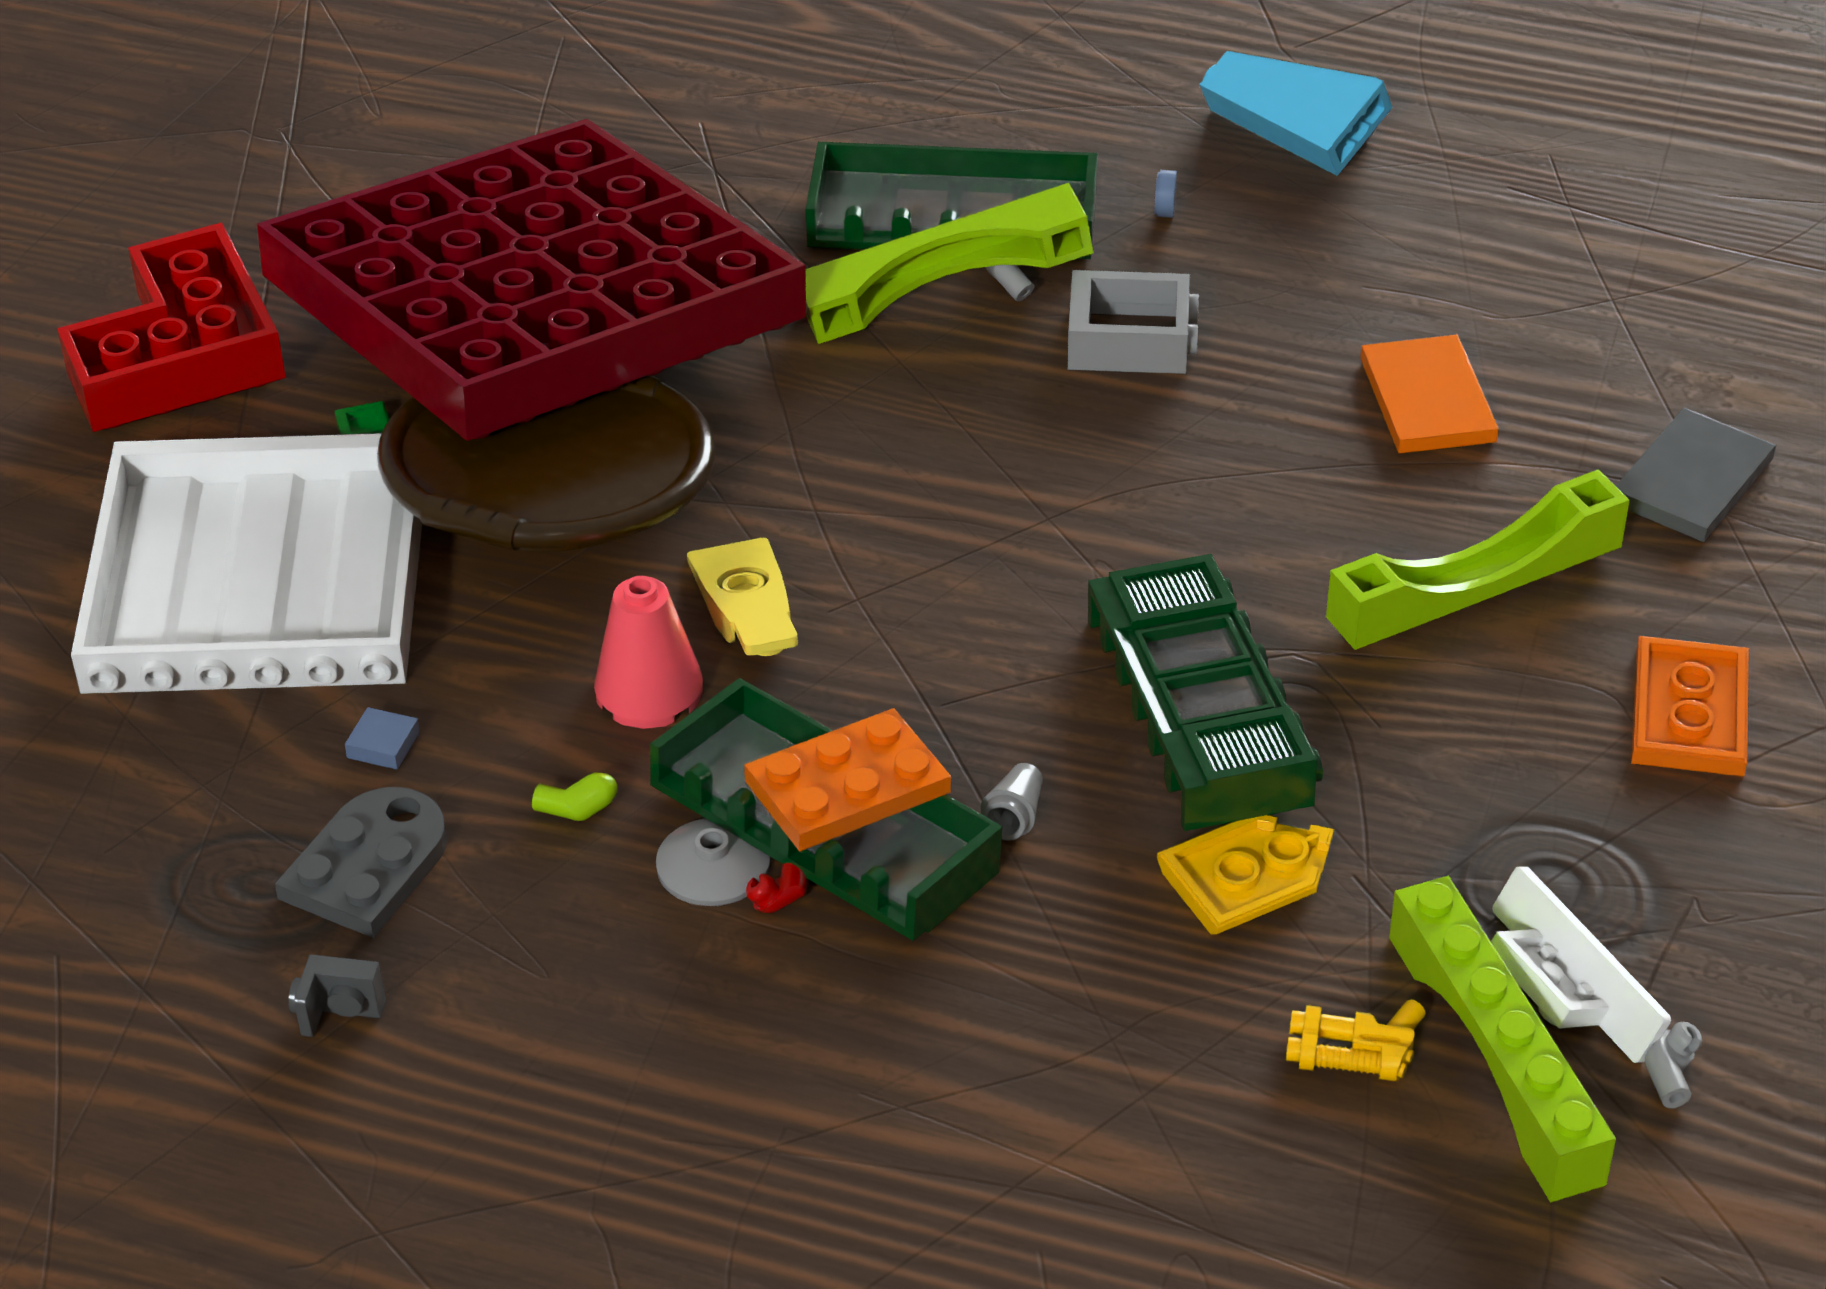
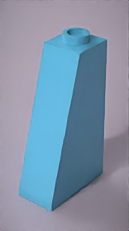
(1298, 106)

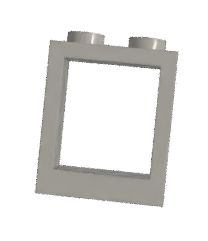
(1131, 346)

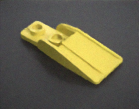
(745, 595)

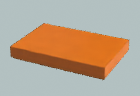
(1428, 394)
(1690, 706)

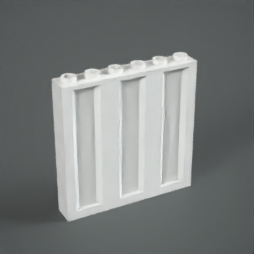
(247, 568)

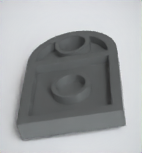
(366, 861)

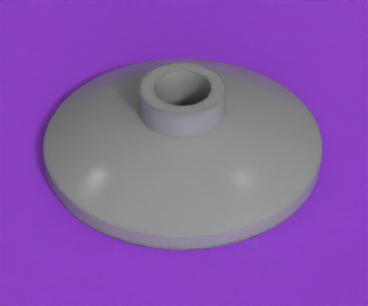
(708, 864)

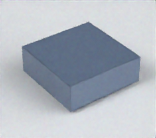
(382, 738)

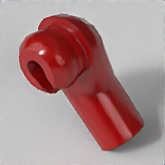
(771, 894)

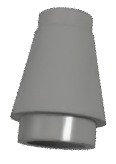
(1014, 801)

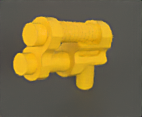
(1374, 1048)

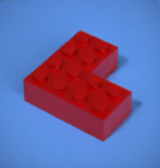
(187, 343)

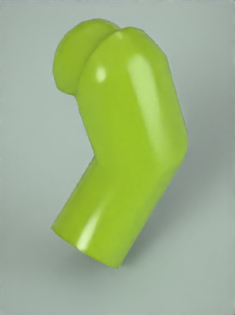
(577, 801)

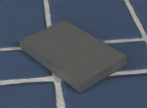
(1695, 474)

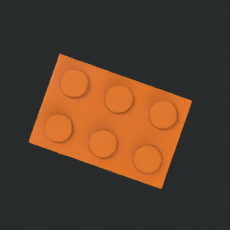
(847, 779)

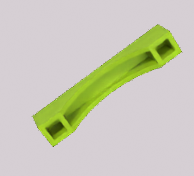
(1027, 231)
(1390, 595)
(1548, 1106)

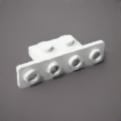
(1570, 970)

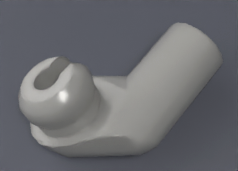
(1012, 280)
(1668, 1060)

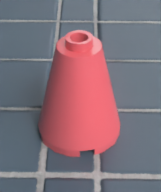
(646, 658)

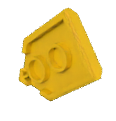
(1246, 869)

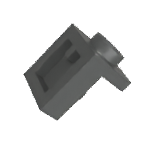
(336, 987)

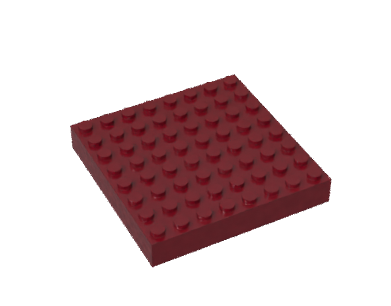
(530, 276)

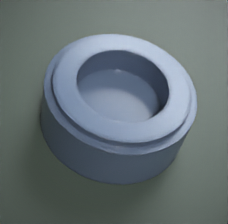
(1165, 193)

